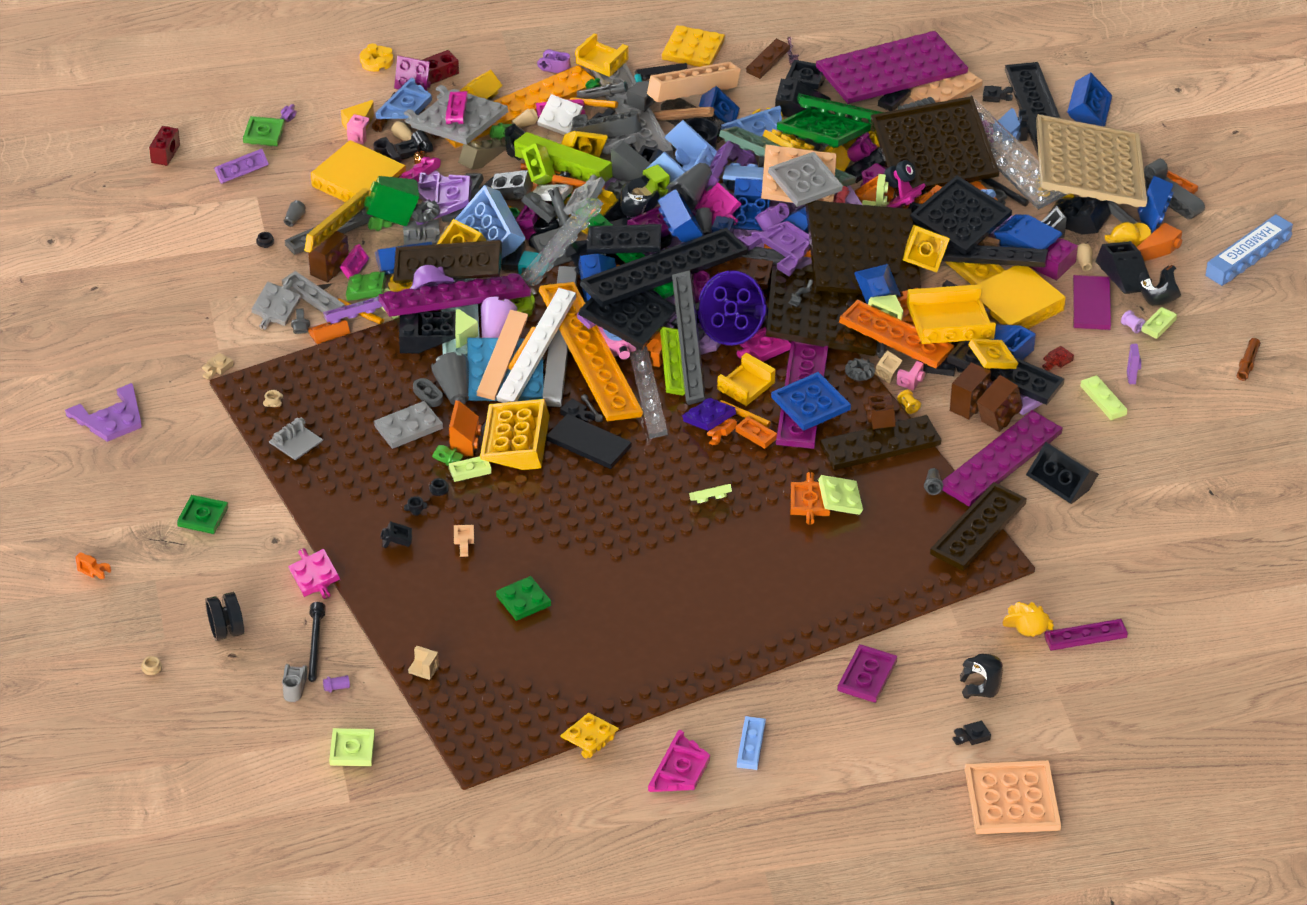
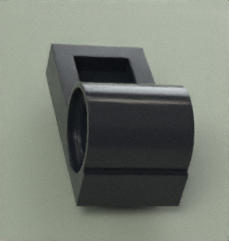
(511, 134)
(418, 142)
(387, 149)

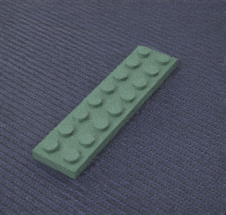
(749, 140)

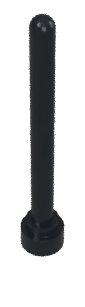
(317, 612)

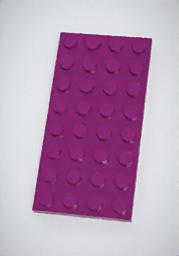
(891, 67)

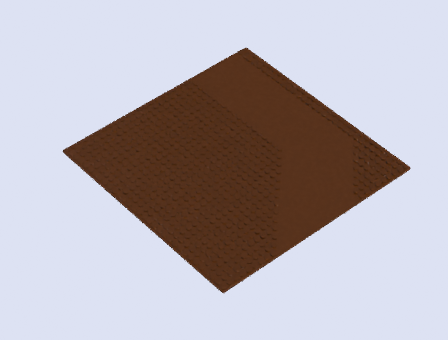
(643, 584)

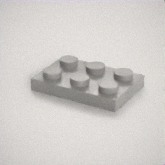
(408, 424)

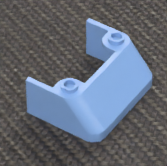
(690, 151)

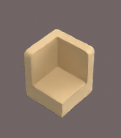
(425, 663)

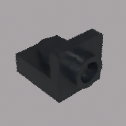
(396, 533)

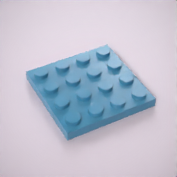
(478, 355)

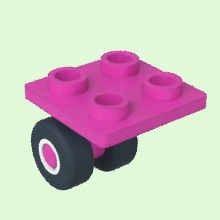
(899, 177)

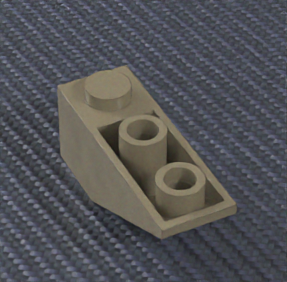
(479, 153)

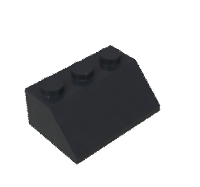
(1061, 473)

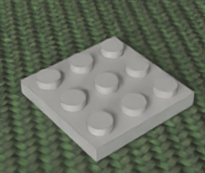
(805, 179)

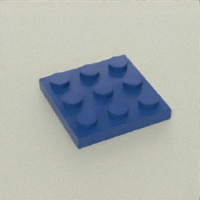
(810, 401)

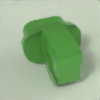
(497, 131)
(377, 223)
(446, 455)

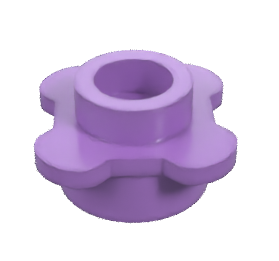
(288, 113)

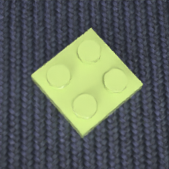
(840, 494)
(352, 747)

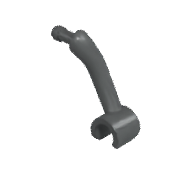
(796, 299)

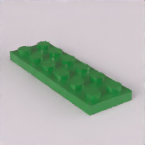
(839, 109)

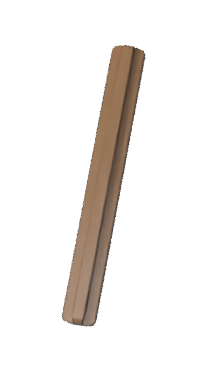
(684, 113)

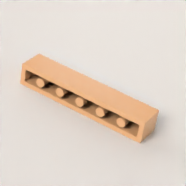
(693, 81)

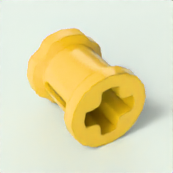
(909, 401)

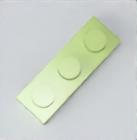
(1103, 397)

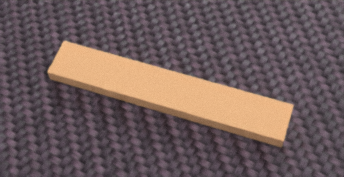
(502, 355)

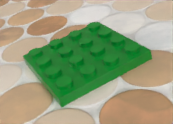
(823, 127)

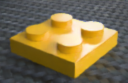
(993, 354)

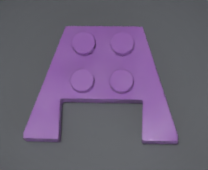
(451, 191)
(784, 239)
(111, 421)

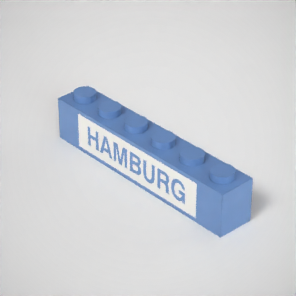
(1249, 250)

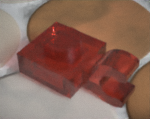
(1058, 357)

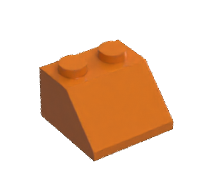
(464, 430)

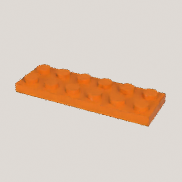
(894, 333)

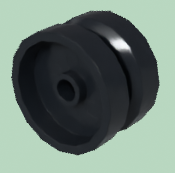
(224, 616)

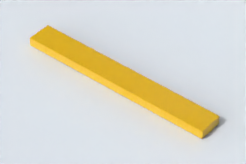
(336, 220)

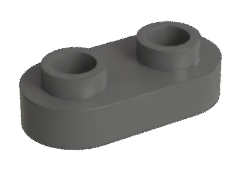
(428, 392)

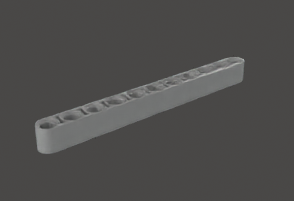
(557, 353)

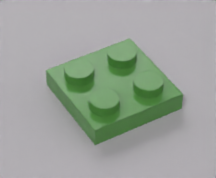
(263, 131)
(365, 285)

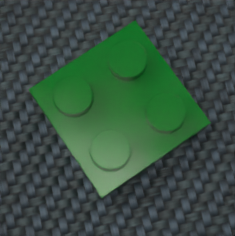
(202, 514)
(523, 598)

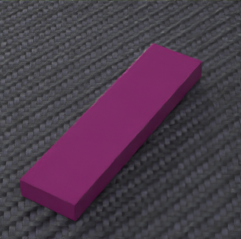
(1085, 634)

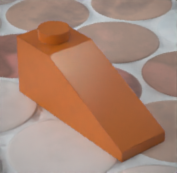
(1160, 242)

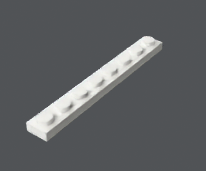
(536, 346)

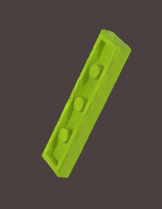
(672, 361)

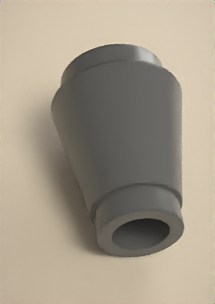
(294, 213)
(704, 219)
(933, 482)

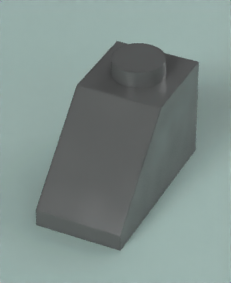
(638, 97)

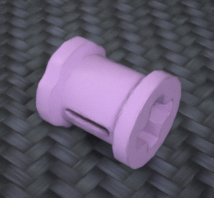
(1132, 321)

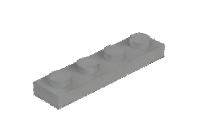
(312, 293)

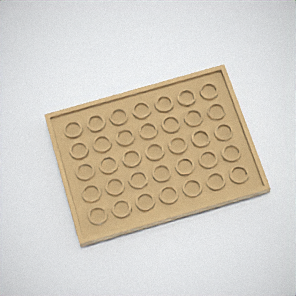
(1090, 161)

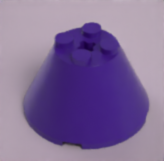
(732, 308)

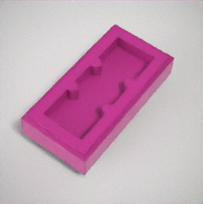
(354, 261)

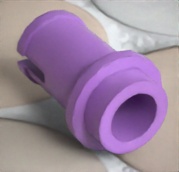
(336, 683)

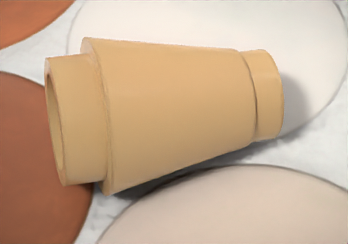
(525, 119)
(401, 131)
(1084, 256)

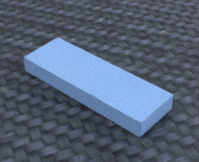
(751, 743)

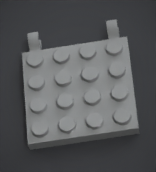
(478, 117)

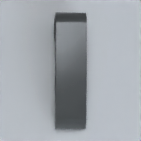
(610, 125)
(1182, 200)

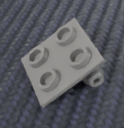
(421, 233)
(295, 439)

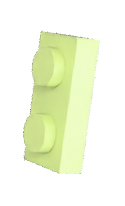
(1159, 322)
(469, 468)
(718, 492)

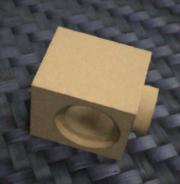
(888, 366)

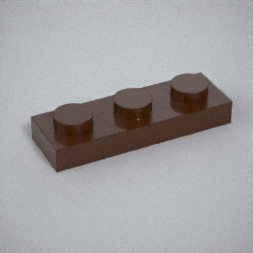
(767, 58)

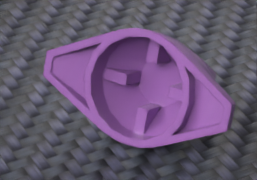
(430, 276)

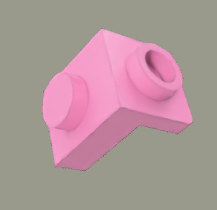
(357, 129)
(912, 378)

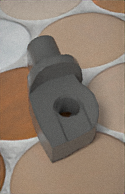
(300, 324)

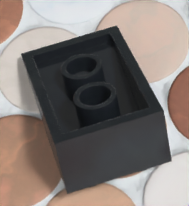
(788, 94)

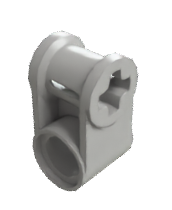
(293, 682)

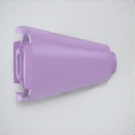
(493, 316)

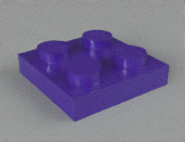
(709, 414)

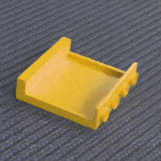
(353, 169)
(1020, 297)
(949, 314)

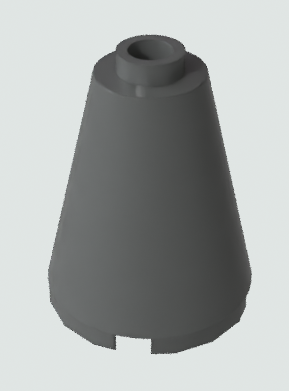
(692, 184)
(453, 376)

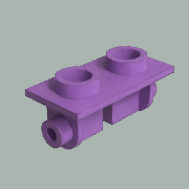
(744, 157)

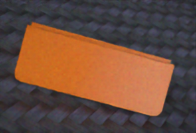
(329, 331)

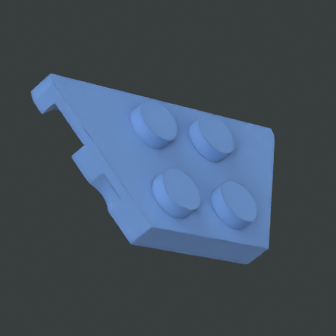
(407, 97)
(758, 122)

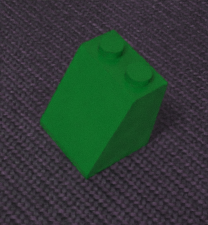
(392, 199)

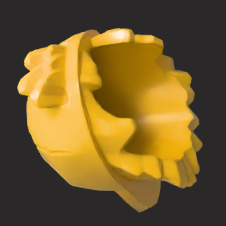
(1129, 232)
(1028, 619)

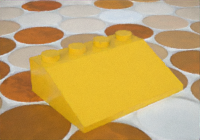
(516, 434)

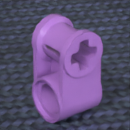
(555, 61)
(772, 216)

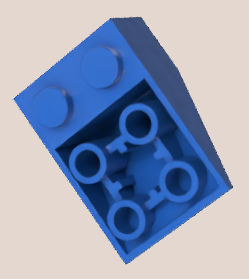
(749, 195)
(1157, 196)
(1026, 232)
(1016, 338)

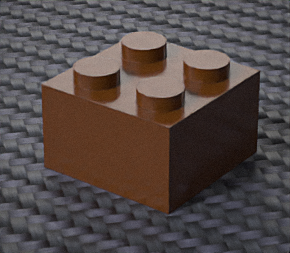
(329, 256)
(968, 389)
(999, 403)

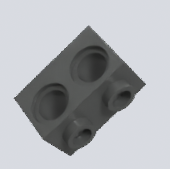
(512, 184)

